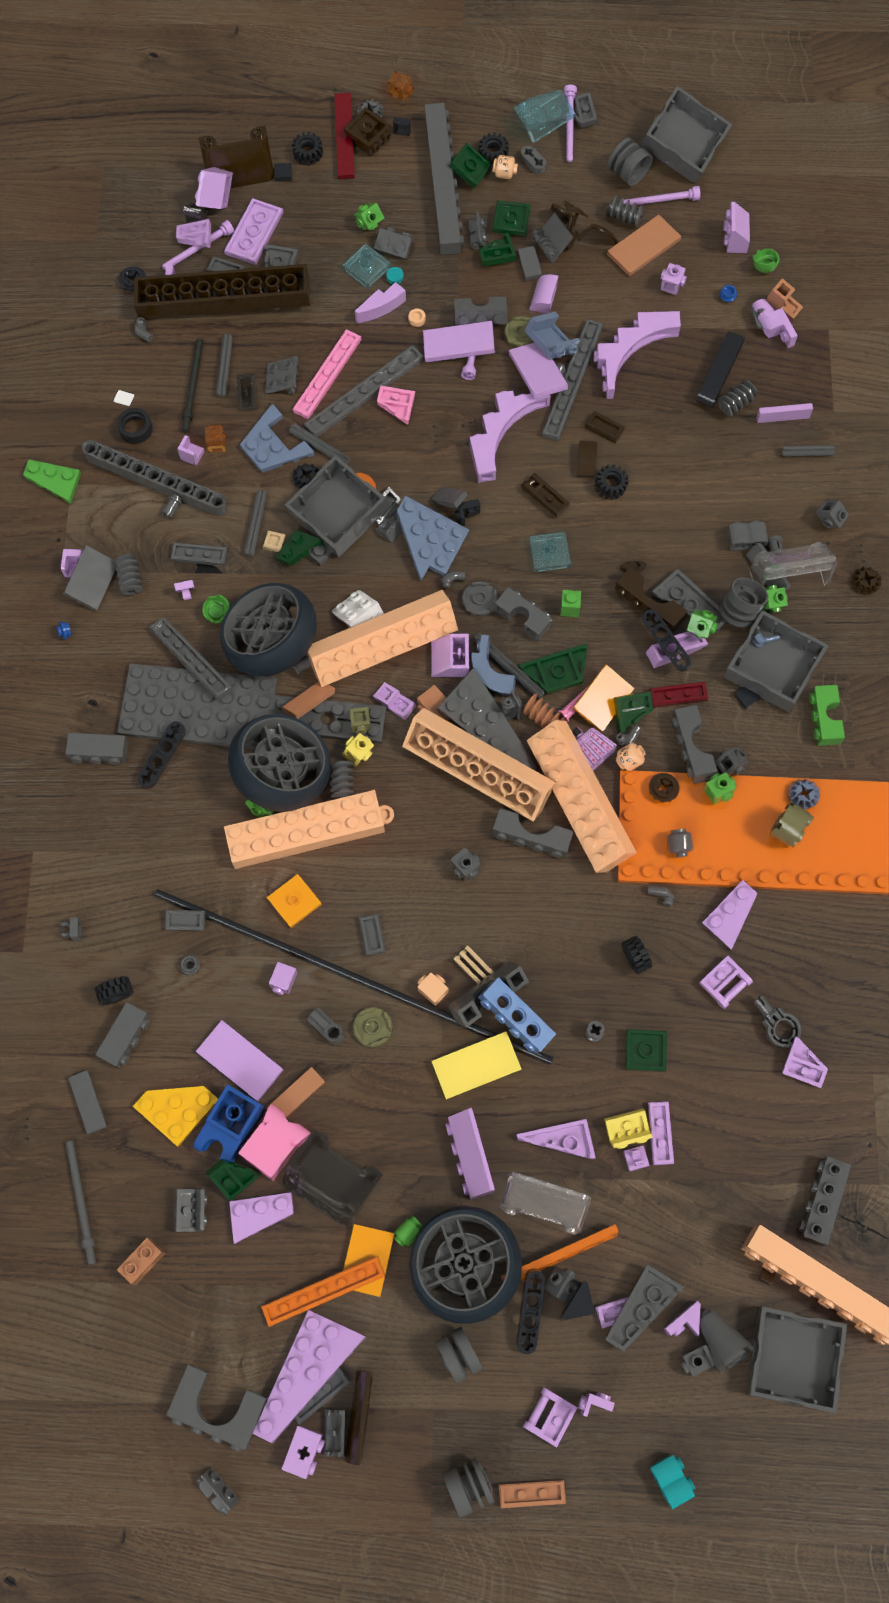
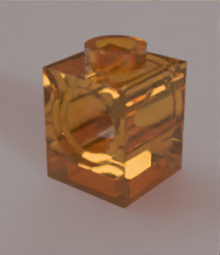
(400, 86)
(215, 438)

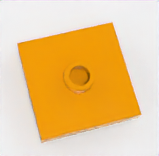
(294, 901)

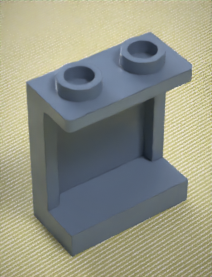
(550, 337)

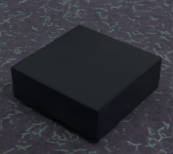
(402, 126)
(283, 172)
(746, 697)

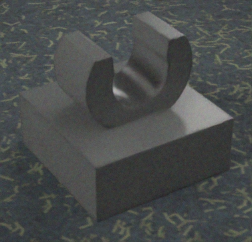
(75, 929)

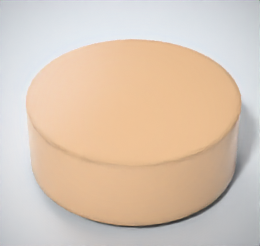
(416, 317)
(387, 814)

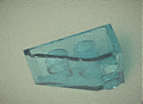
(544, 113)

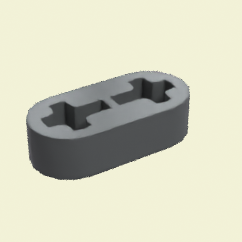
(535, 158)

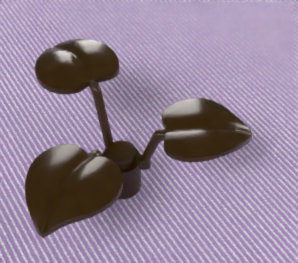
(571, 208)

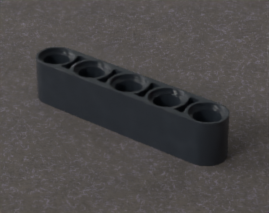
(720, 369)

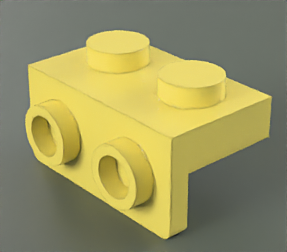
(628, 1128)

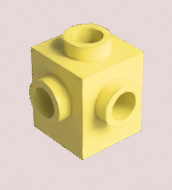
(358, 749)

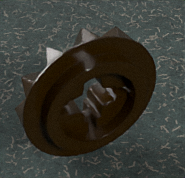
(862, 586)
(667, 780)

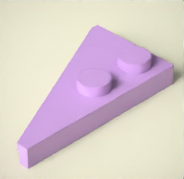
(567, 1138)

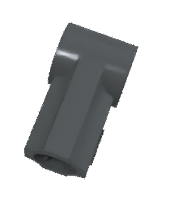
(325, 1026)

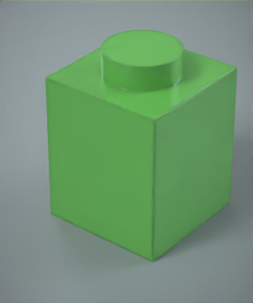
(570, 603)

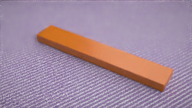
(570, 1250)
(323, 1291)

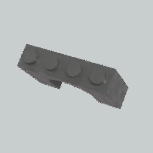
(186, 1409)

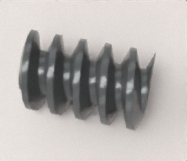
(628, 212)
(737, 398)
(128, 575)
(340, 779)

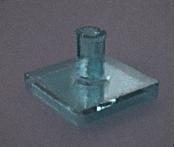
(366, 265)
(550, 551)

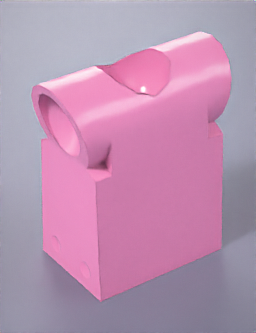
(273, 1143)

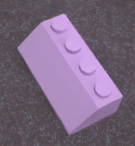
(471, 1154)

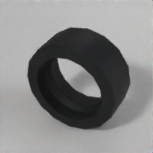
(130, 414)

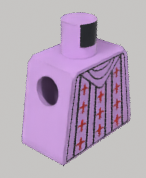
(594, 746)

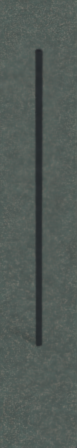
(343, 972)

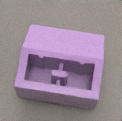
(213, 188)
(737, 229)
(450, 656)

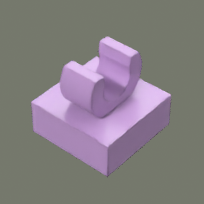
(185, 588)
(636, 1158)

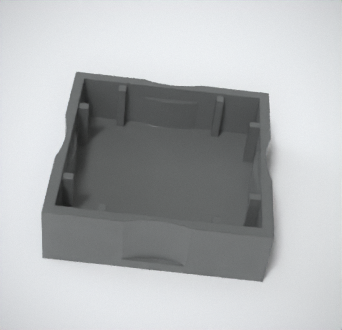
(685, 134)
(337, 506)
(780, 666)
(796, 1359)

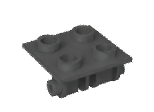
(553, 237)
(282, 375)

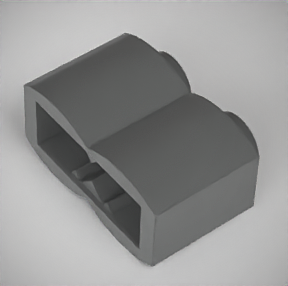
(746, 535)

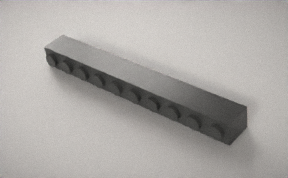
(442, 179)

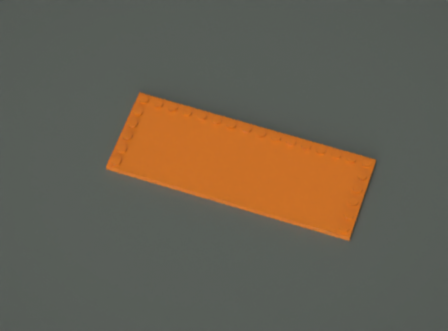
(732, 841)

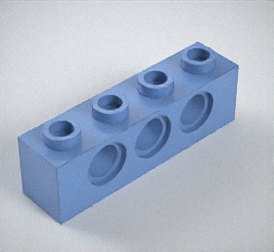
(542, 1032)

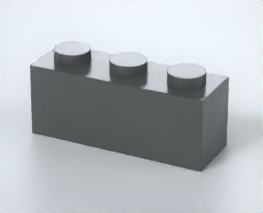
(96, 748)
(123, 1036)

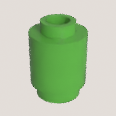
(407, 1231)

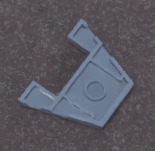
(267, 449)

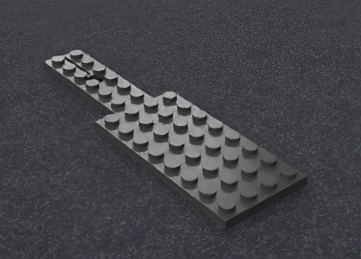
(166, 694)

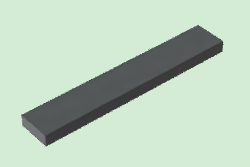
(190, 658)

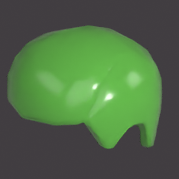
(766, 260)
(215, 608)

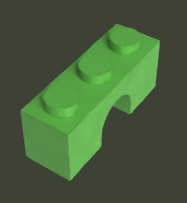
(827, 730)

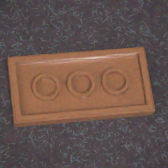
(644, 245)

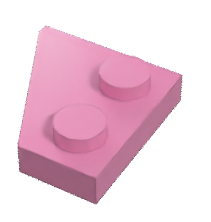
(397, 402)

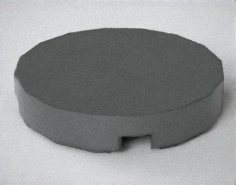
(479, 599)

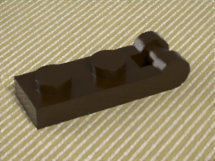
(545, 495)

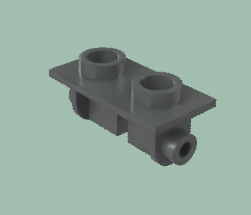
(477, 226)
(512, 706)
(210, 1484)

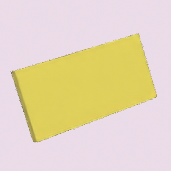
(476, 1065)

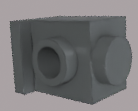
(688, 1360)

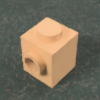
(433, 988)

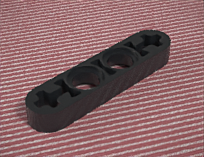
(666, 640)
(159, 753)
(533, 1311)

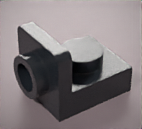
(467, 508)

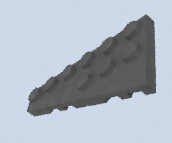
(477, 713)

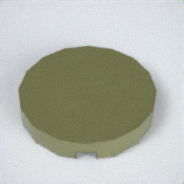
(515, 332)
(372, 1027)

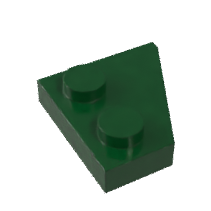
(498, 252)
(297, 547)
(631, 709)
(232, 1177)

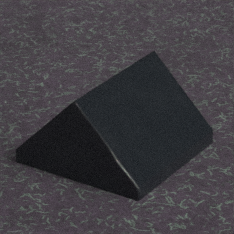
(580, 1304)

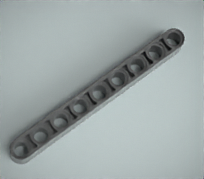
(159, 484)

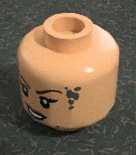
(504, 167)
(630, 757)

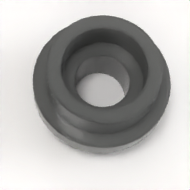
(189, 959)

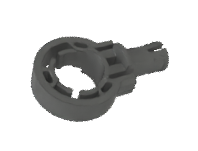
(770, 1025)

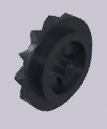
(129, 273)
(298, 476)

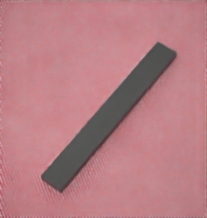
(573, 377)
(363, 391)

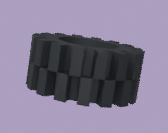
(305, 141)
(493, 141)
(607, 490)
(636, 955)
(114, 990)

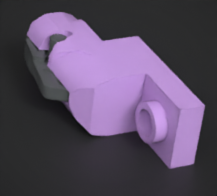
(773, 322)

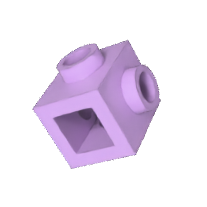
(673, 278)

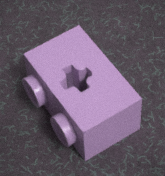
(303, 1466)

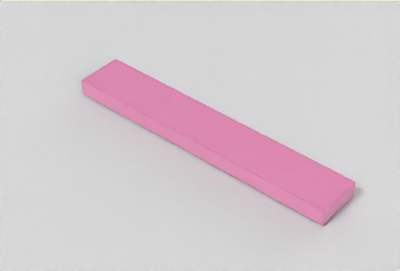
(327, 374)

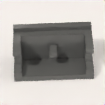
(335, 1433)

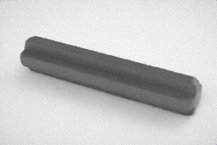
(823, 450)

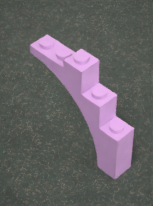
(646, 329)
(509, 410)

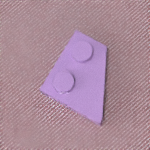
(195, 233)
(804, 1065)

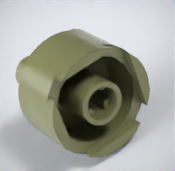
(791, 824)

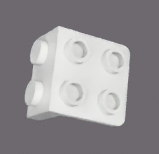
(357, 609)

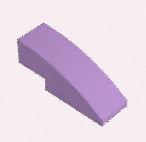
(380, 303)
(687, 640)

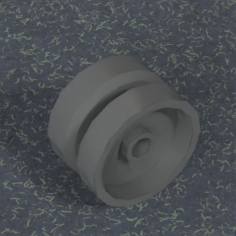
(458, 1355)

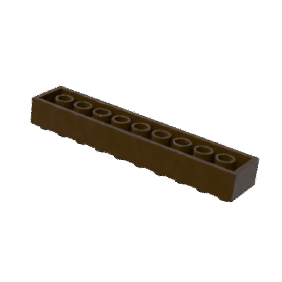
(222, 291)

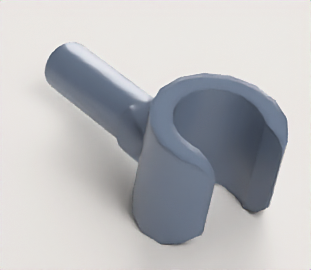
(760, 641)

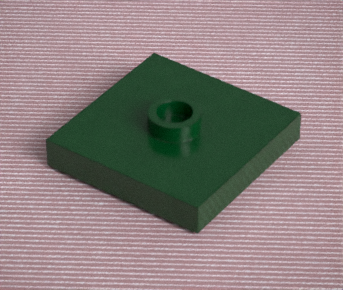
(470, 165)
(511, 218)
(646, 1050)

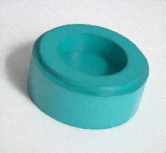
(394, 275)

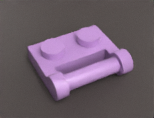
(720, 977)
(556, 1421)

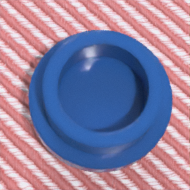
(728, 293)
(63, 630)

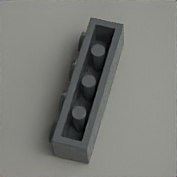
(824, 1201)

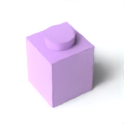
(282, 978)

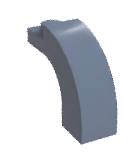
(496, 682)

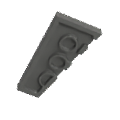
(643, 1305)

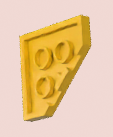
(176, 1110)

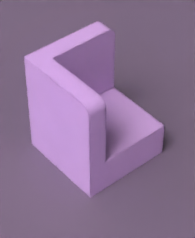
(189, 452)
(69, 560)

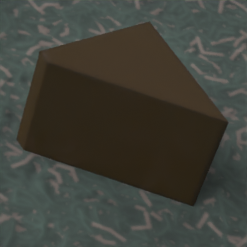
(767, 1276)

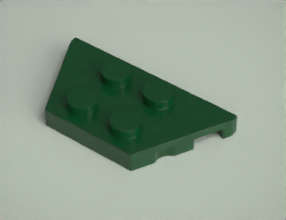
(557, 670)

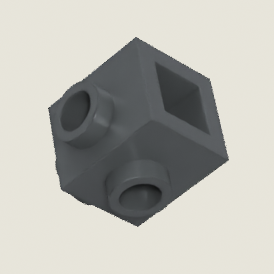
(832, 513)
(732, 761)
(465, 864)
(562, 1284)

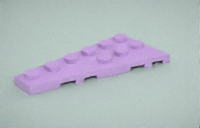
(312, 1361)

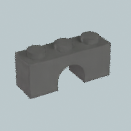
(468, 313)
(513, 603)

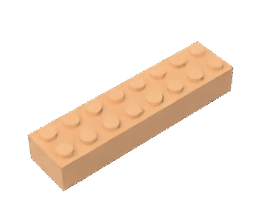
(382, 638)
(478, 764)
(581, 796)
(304, 829)
(818, 1282)

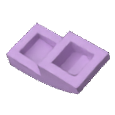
(394, 701)

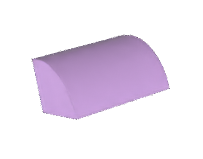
(544, 294)

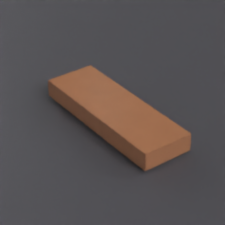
(308, 700)
(298, 1092)
(532, 1493)

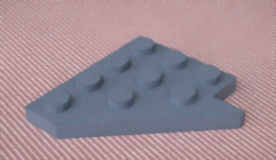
(429, 537)

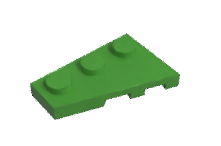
(57, 479)

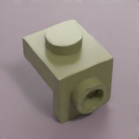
(360, 720)

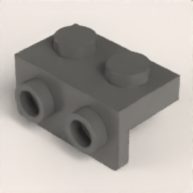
(394, 243)
(189, 1210)

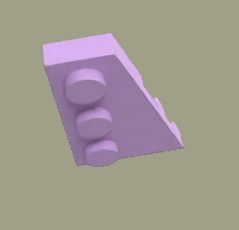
(731, 914)
(258, 1213)

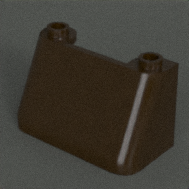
(247, 159)

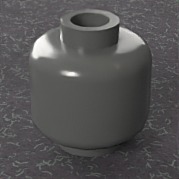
(680, 842)

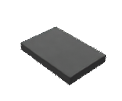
(90, 578)

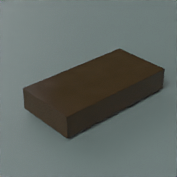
(604, 427)

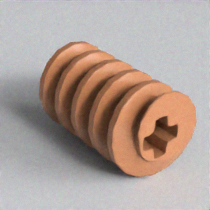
(540, 712)

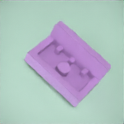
(600, 1400)

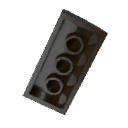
(359, 1417)

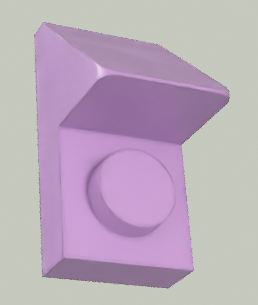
(690, 1316)

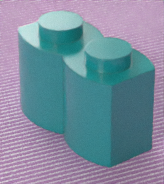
(671, 1480)

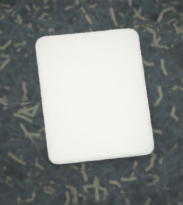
(123, 398)

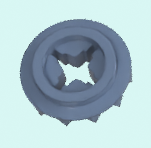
(801, 800)

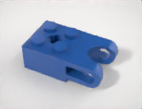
(227, 1129)

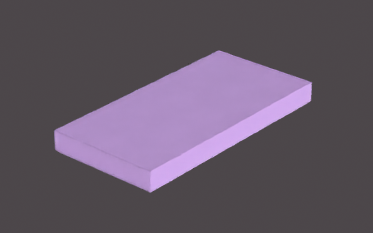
(253, 231)
(458, 341)
(537, 370)
(239, 1060)

